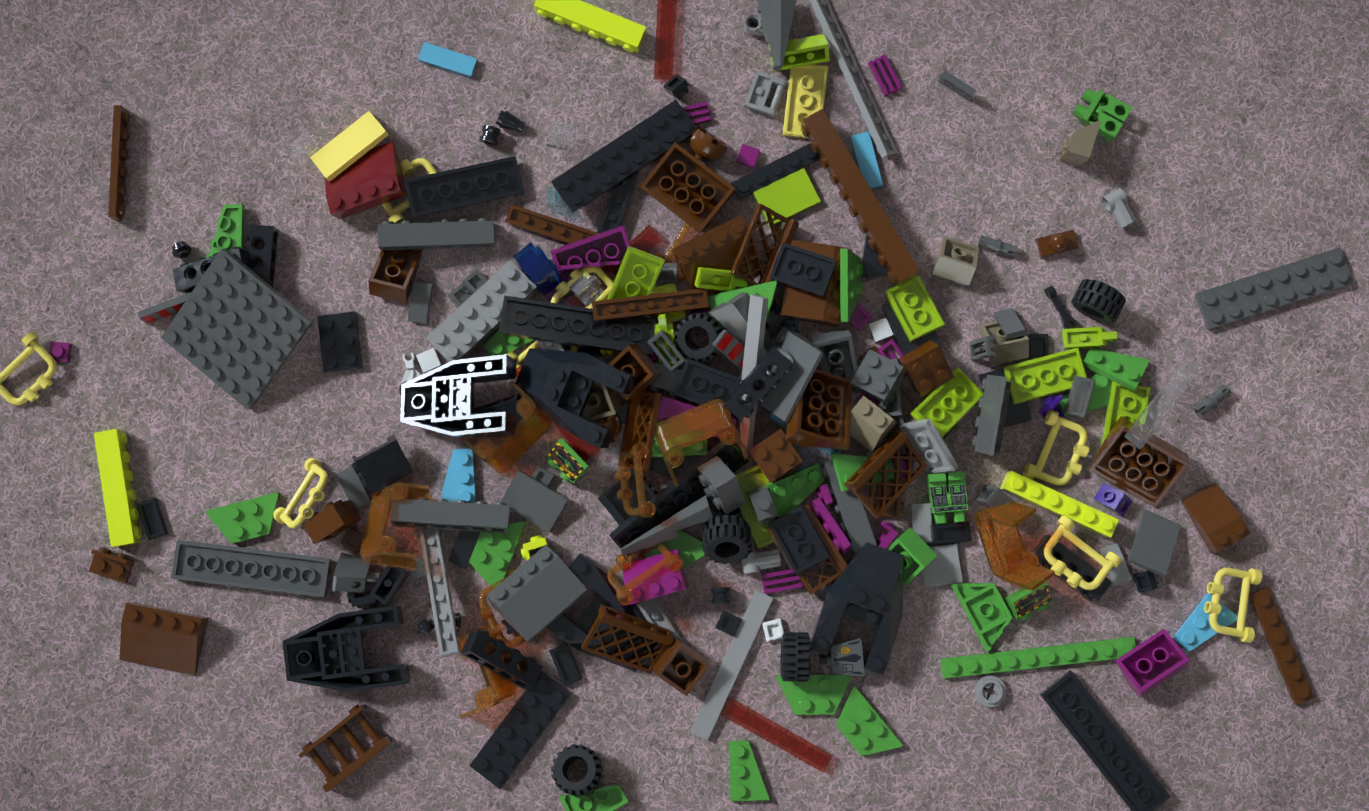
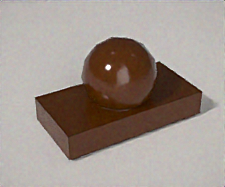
(1056, 243)

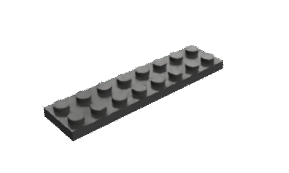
(1273, 288)
(251, 568)

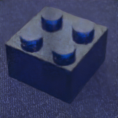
(538, 268)

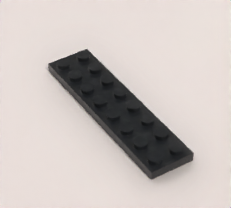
(623, 156)
(573, 326)
(674, 499)
(1104, 744)

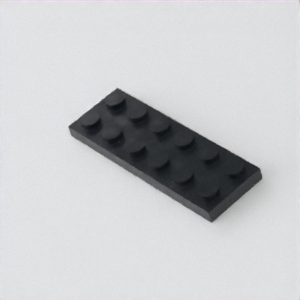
(463, 187)
(520, 730)

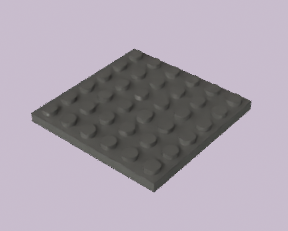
(236, 329)

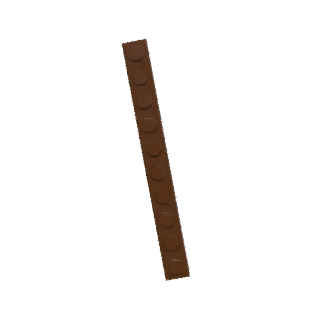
(859, 198)

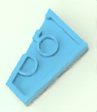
(460, 477)
(1197, 626)

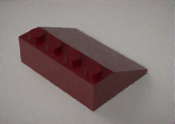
(366, 183)

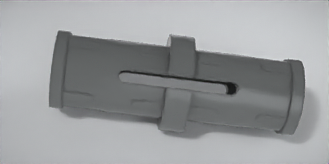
(997, 246)
(1212, 400)

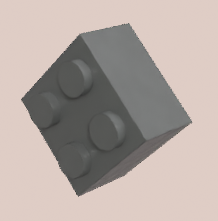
(878, 377)
(721, 485)

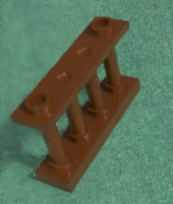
(362, 753)

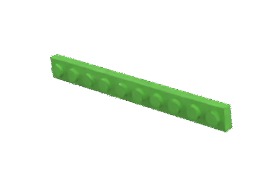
(1036, 657)

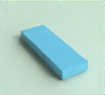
(447, 59)
(866, 159)

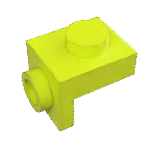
(536, 542)

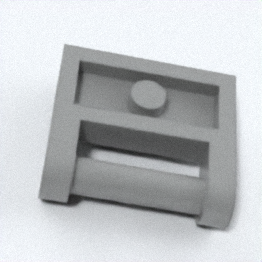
(760, 90)

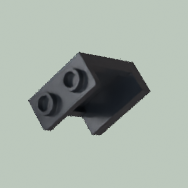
(382, 466)
(615, 505)

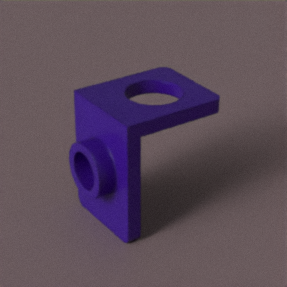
(1051, 403)
(1113, 499)

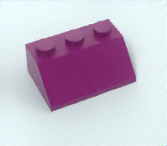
(659, 584)
(1152, 663)

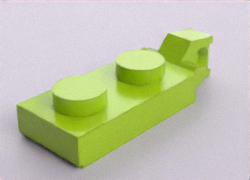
(717, 279)
(669, 331)
(1087, 337)

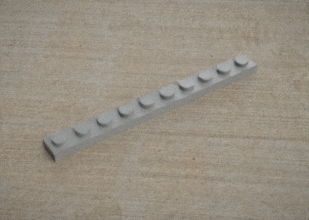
(854, 78)

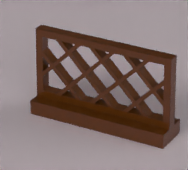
(784, 234)
(637, 425)
(875, 462)
(835, 559)
(637, 628)

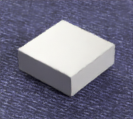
(880, 330)
(428, 360)
(773, 629)

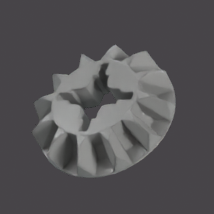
(998, 687)

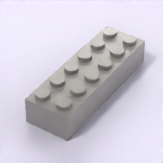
(480, 313)

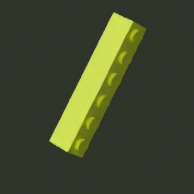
(594, 21)
(117, 488)
(1059, 504)

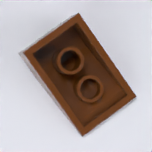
(394, 274)
(1215, 518)

